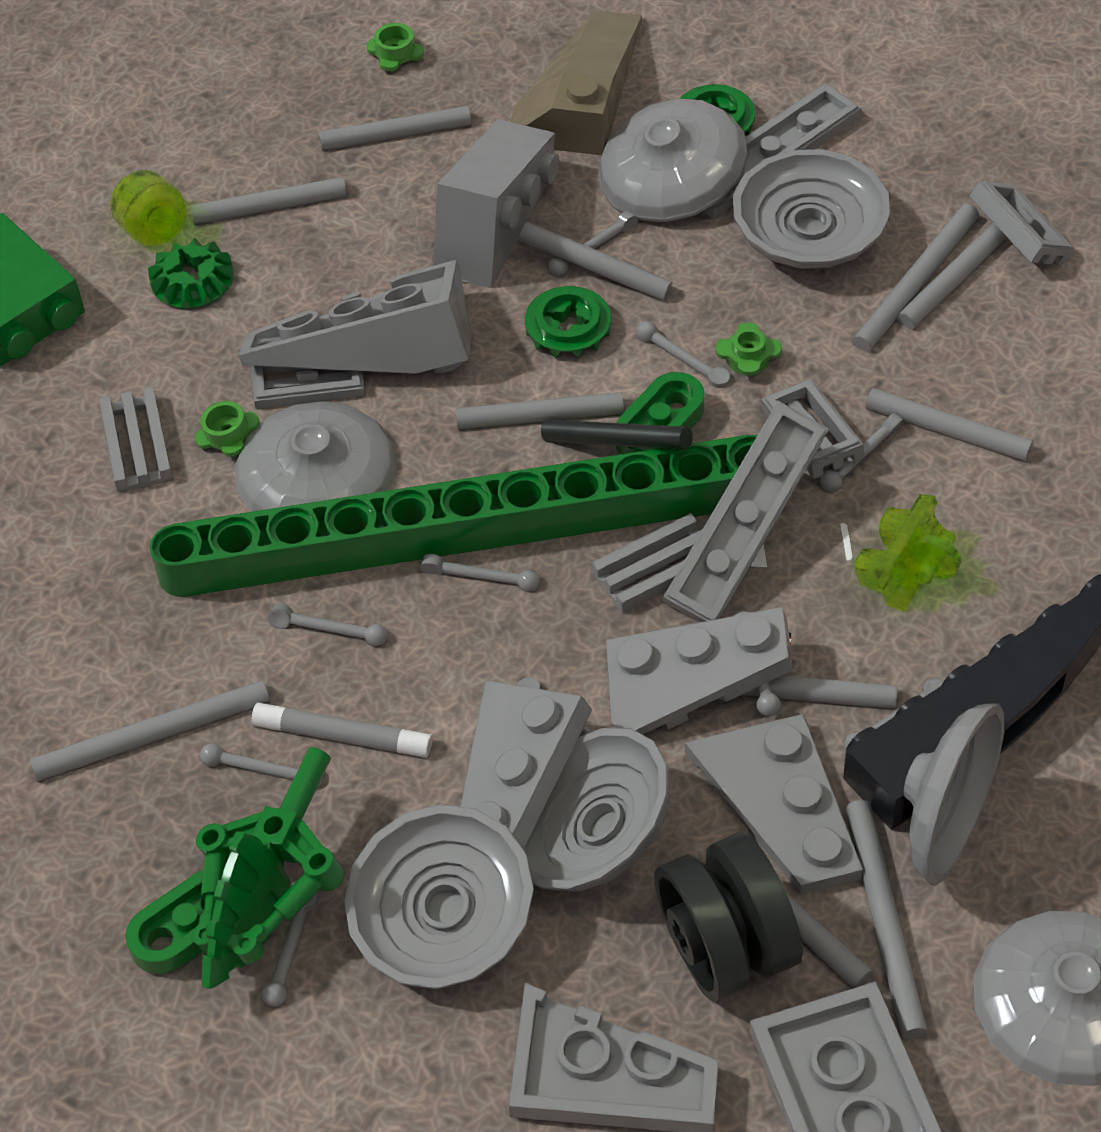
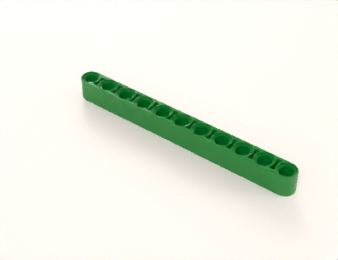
(444, 518)

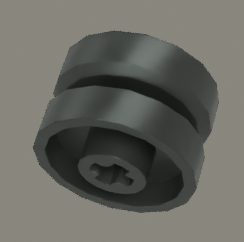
(728, 915)

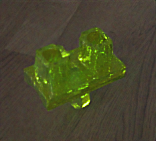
(914, 553)

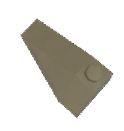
(583, 84)

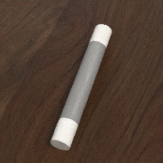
(342, 730)

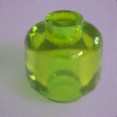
(148, 207)

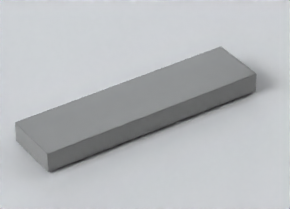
(799, 127)
(745, 514)

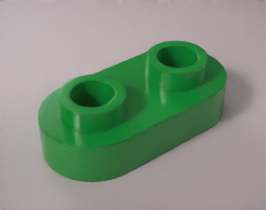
(654, 409)
(169, 916)

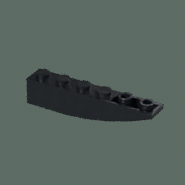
(1019, 673)

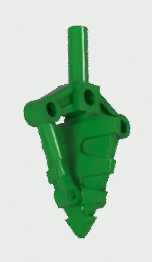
(245, 876)

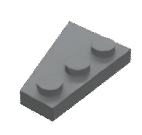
(681, 668)
(520, 752)
(784, 798)
(600, 1074)

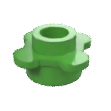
(394, 46)
(748, 360)
(225, 416)

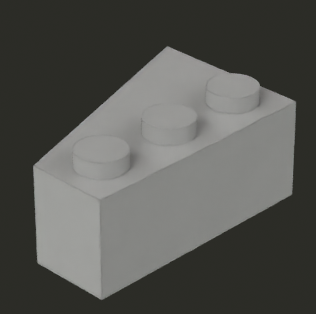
(491, 198)

